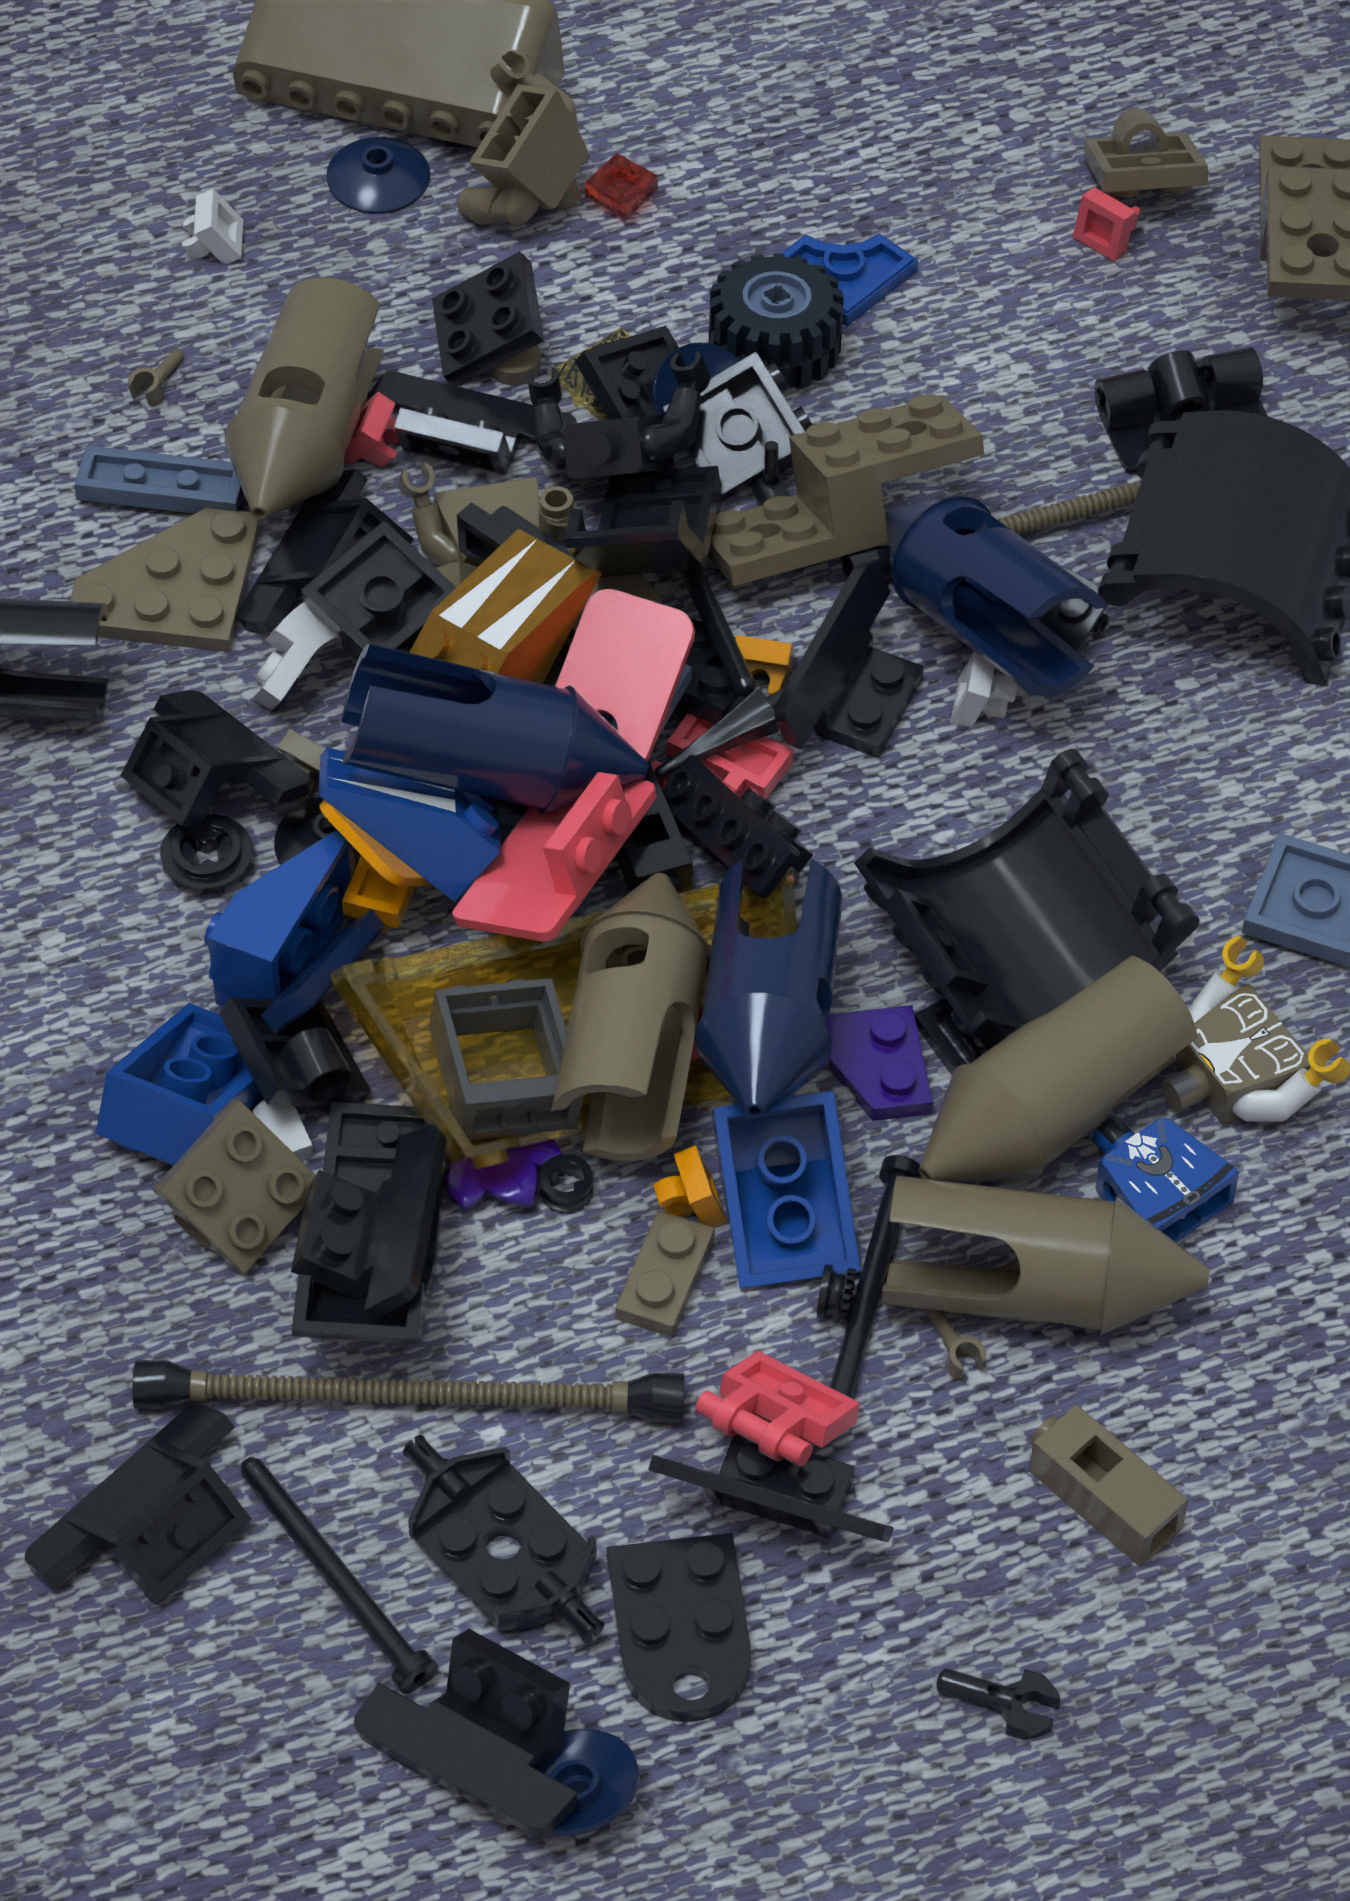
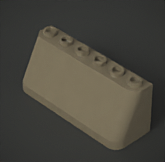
(396, 60)

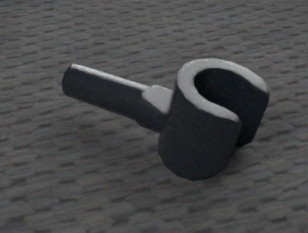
(771, 482)

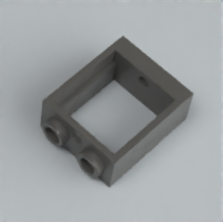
(505, 1105)

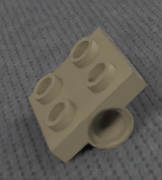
(1161, 163)
(236, 1187)

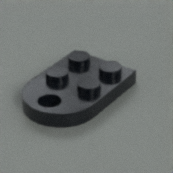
(680, 1617)

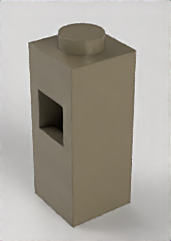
(1107, 1484)

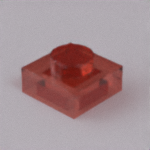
(621, 186)

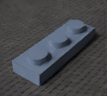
(157, 481)

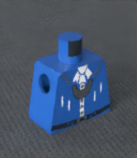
(1163, 1175)

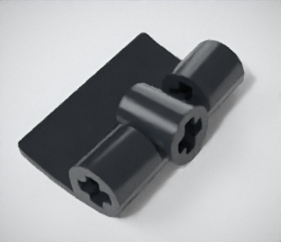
(1173, 386)

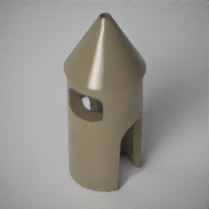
(304, 396)
(634, 1022)
(1057, 1077)
(1074, 1262)

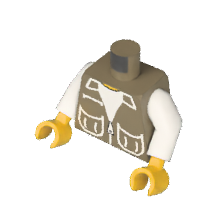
(1244, 1055)

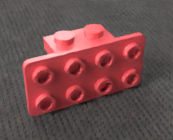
(554, 861)

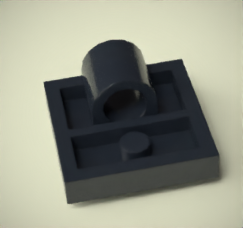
(487, 319)
(300, 1062)

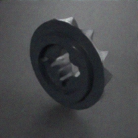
(218, 833)

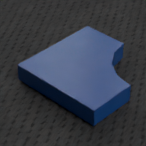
(863, 269)

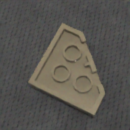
(179, 583)

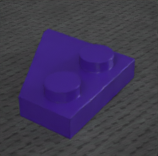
(880, 1061)

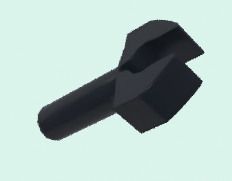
(1006, 1699)

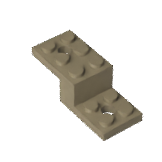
(1305, 216)
(840, 488)

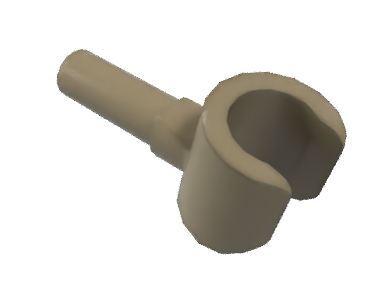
(154, 378)
(956, 1345)

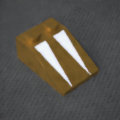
(510, 610)

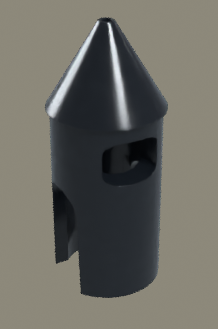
(46, 694)

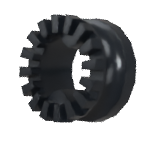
(566, 1201)
(834, 1293)

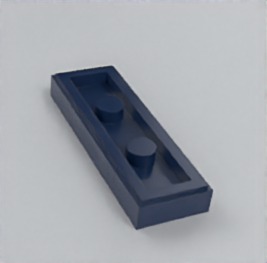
(315, 977)

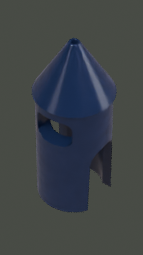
(987, 589)
(479, 731)
(769, 996)

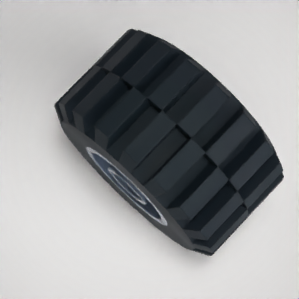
(782, 313)

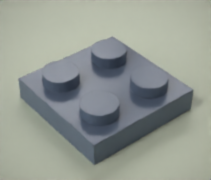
(1303, 900)

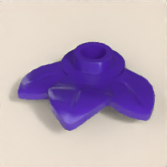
(510, 1181)

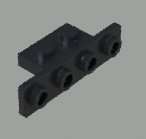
(736, 825)

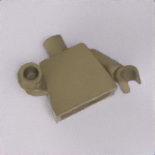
(527, 151)
(438, 520)

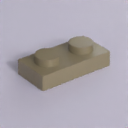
(665, 1273)

